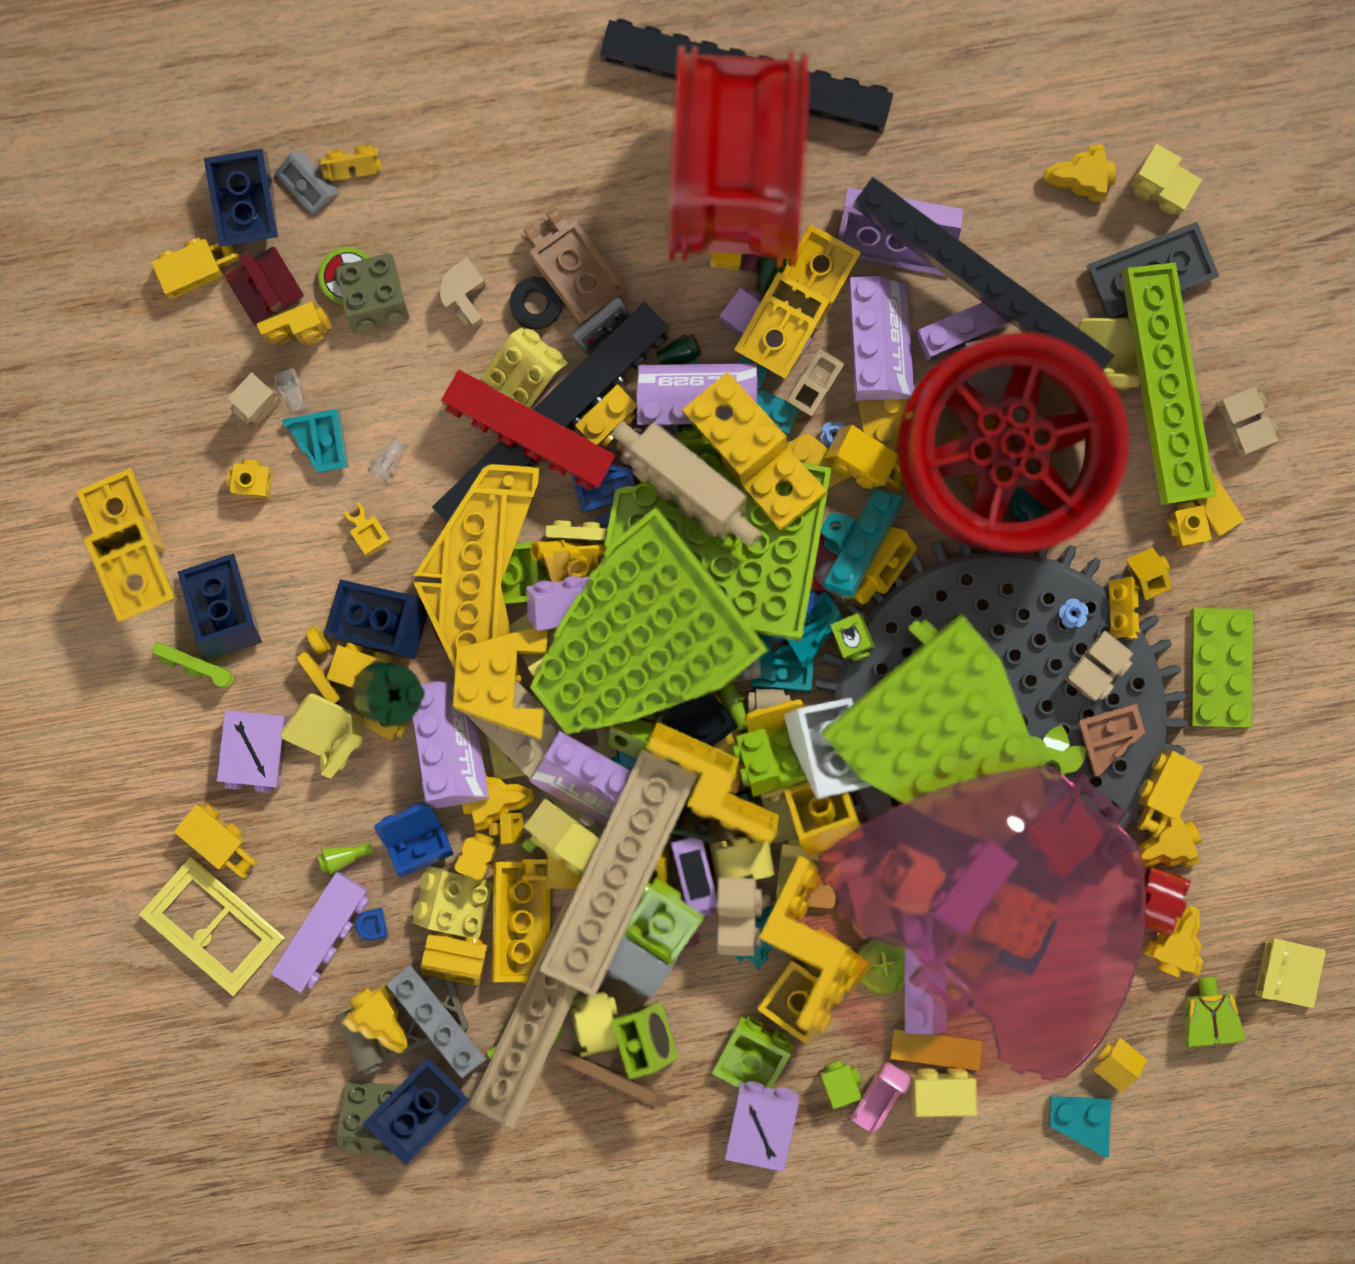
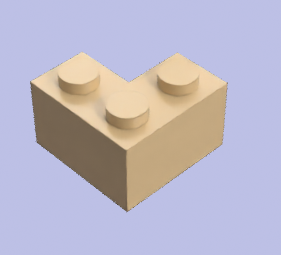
(737, 909)

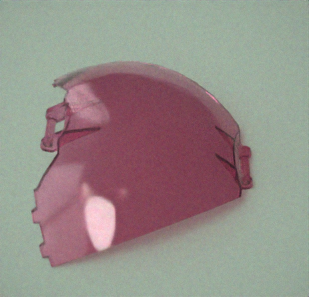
(1012, 900)

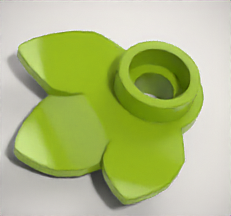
(1056, 751)

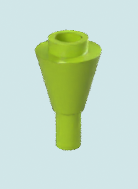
(339, 857)

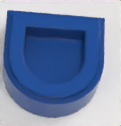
(371, 924)

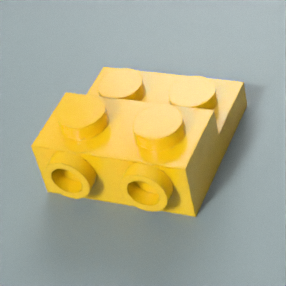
(303, 322)

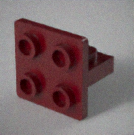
(263, 285)

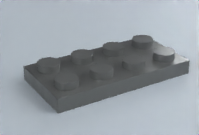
(1183, 246)

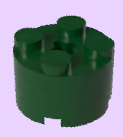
(388, 708)

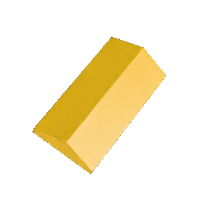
(519, 921)

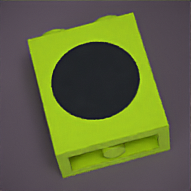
(645, 1039)

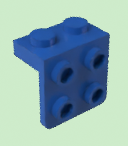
(414, 838)

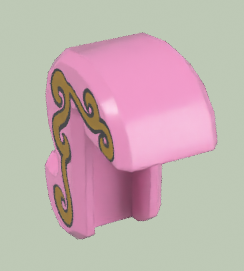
(880, 1097)

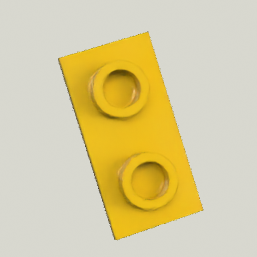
(339, 162)
(1123, 600)

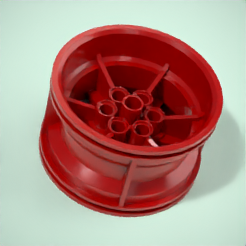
(738, 155)
(1098, 422)

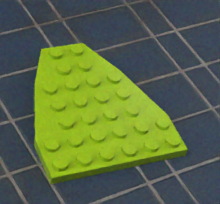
(762, 581)
(643, 634)
(935, 720)

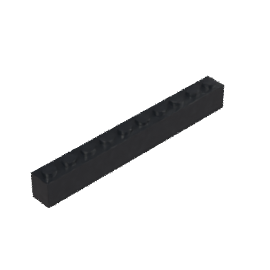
(828, 97)
(971, 270)
(576, 393)

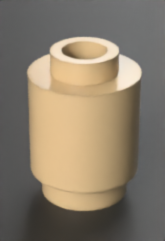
(766, 698)

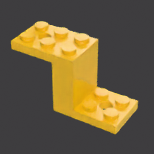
(125, 545)
(810, 947)

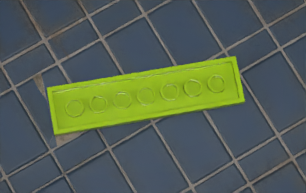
(1168, 383)

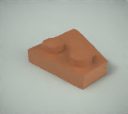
(1110, 735)

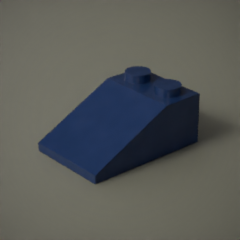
(242, 197)
(219, 607)
(377, 619)
(416, 1111)

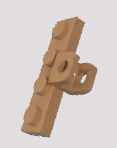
(613, 1079)

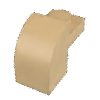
(457, 286)
(815, 382)

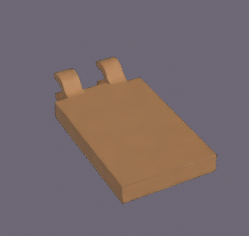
(573, 266)

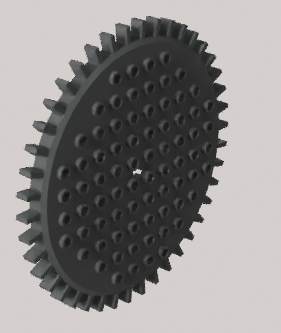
(1030, 579)

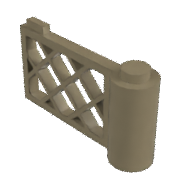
(369, 1053)

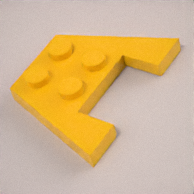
(488, 681)

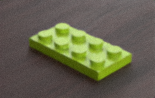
(1221, 667)

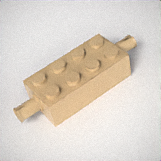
(687, 482)

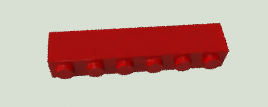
(527, 429)

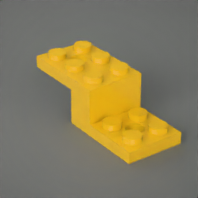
(798, 302)
(754, 451)
(711, 787)

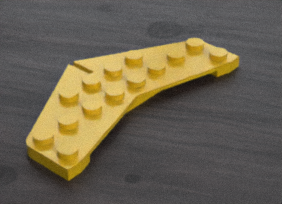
(474, 557)

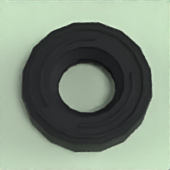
(530, 320)

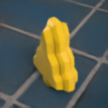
(1084, 174)
(501, 800)
(1173, 845)
(1181, 949)
(376, 1018)

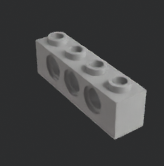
(435, 1020)

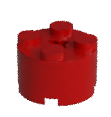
(1164, 899)

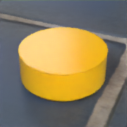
(317, 640)

